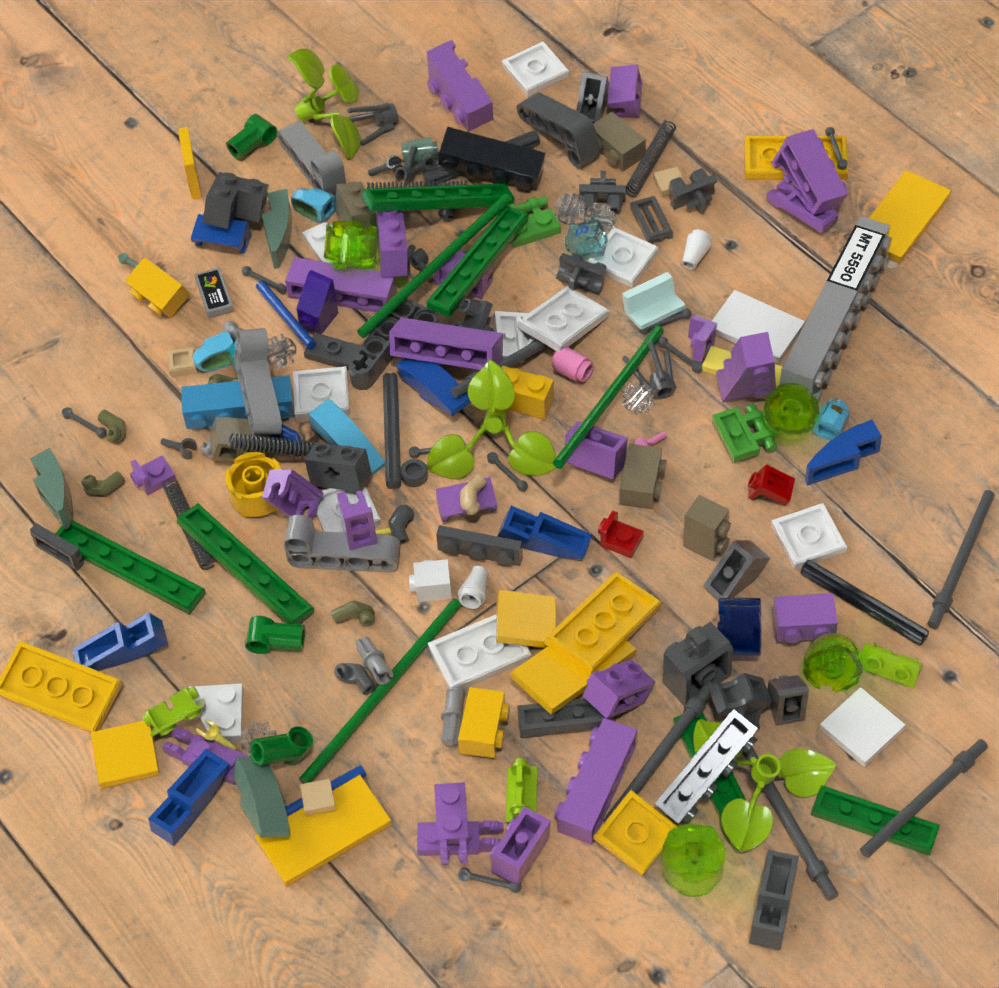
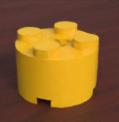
(247, 482)

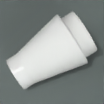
(696, 247)
(473, 590)

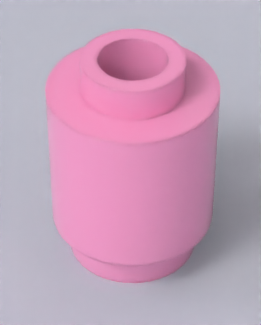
(572, 364)

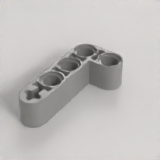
(319, 168)
(256, 382)
(331, 551)

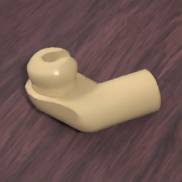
(469, 492)

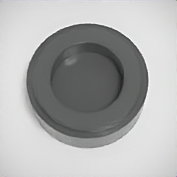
(414, 473)

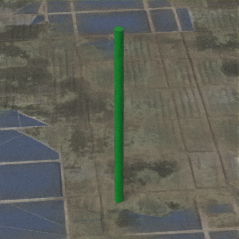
(433, 266)
(607, 398)
(379, 693)

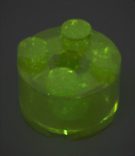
(351, 245)
(689, 844)

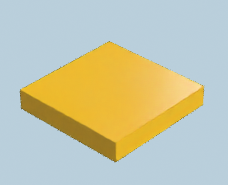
(189, 163)
(524, 618)
(124, 754)
(635, 833)

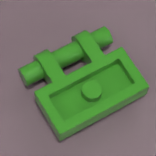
(540, 223)
(738, 437)

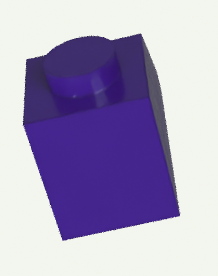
(317, 303)

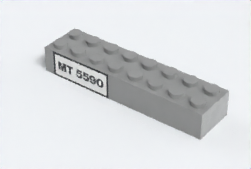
(838, 307)

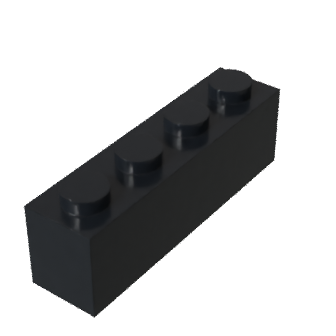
(491, 159)

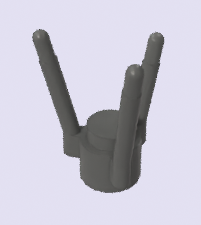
(383, 114)
(661, 381)

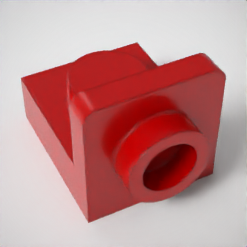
(771, 484)
(619, 536)

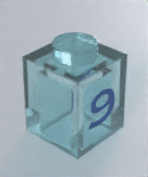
(586, 239)

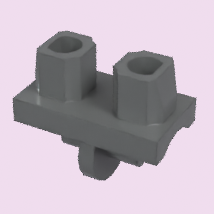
(603, 190)
(693, 194)
(581, 273)
(476, 314)

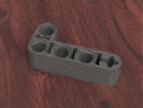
(562, 124)
(374, 352)

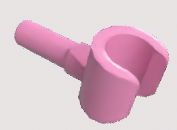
(649, 442)

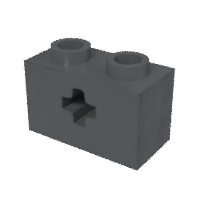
(338, 467)

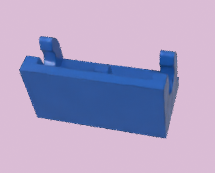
(235, 236)

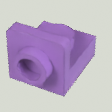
(702, 335)
(152, 474)

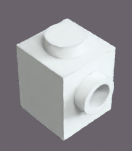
(431, 580)

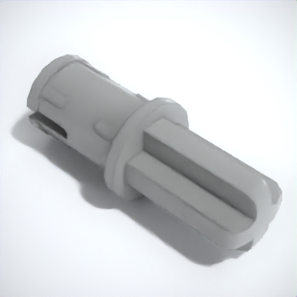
(374, 660)
(452, 716)

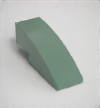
(278, 225)
(52, 486)
(261, 798)

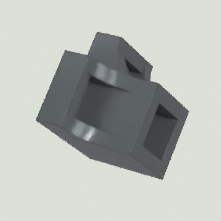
(744, 694)

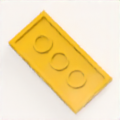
(762, 149)
(909, 211)
(602, 623)
(557, 681)
(58, 687)
(325, 835)

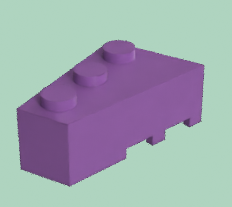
(456, 88)
(811, 171)
(749, 369)

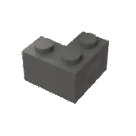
(234, 197)

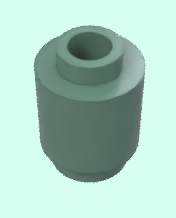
(423, 145)

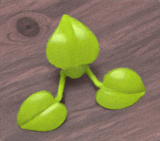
(312, 106)
(495, 392)
(750, 823)

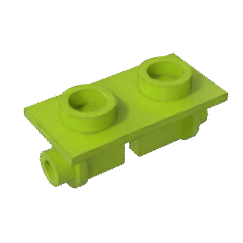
(891, 666)
(184, 707)
(521, 788)

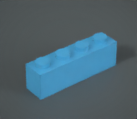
(225, 399)

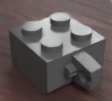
(695, 660)

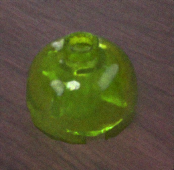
(790, 411)
(833, 662)

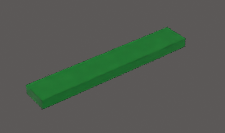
(434, 197)
(477, 261)
(245, 565)
(133, 568)

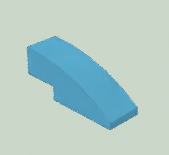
(339, 429)

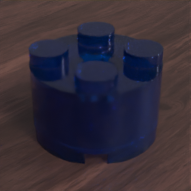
(741, 625)

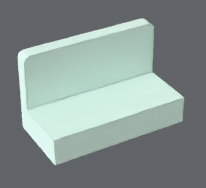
(652, 301)

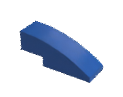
(432, 384)
(844, 452)
(544, 534)
(121, 643)
(188, 797)

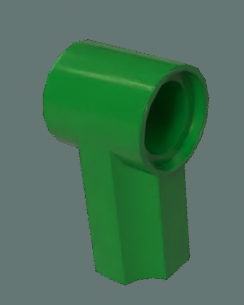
(255, 132)
(266, 635)
(282, 748)

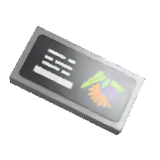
(213, 292)

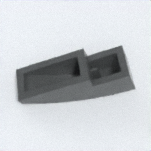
(774, 899)

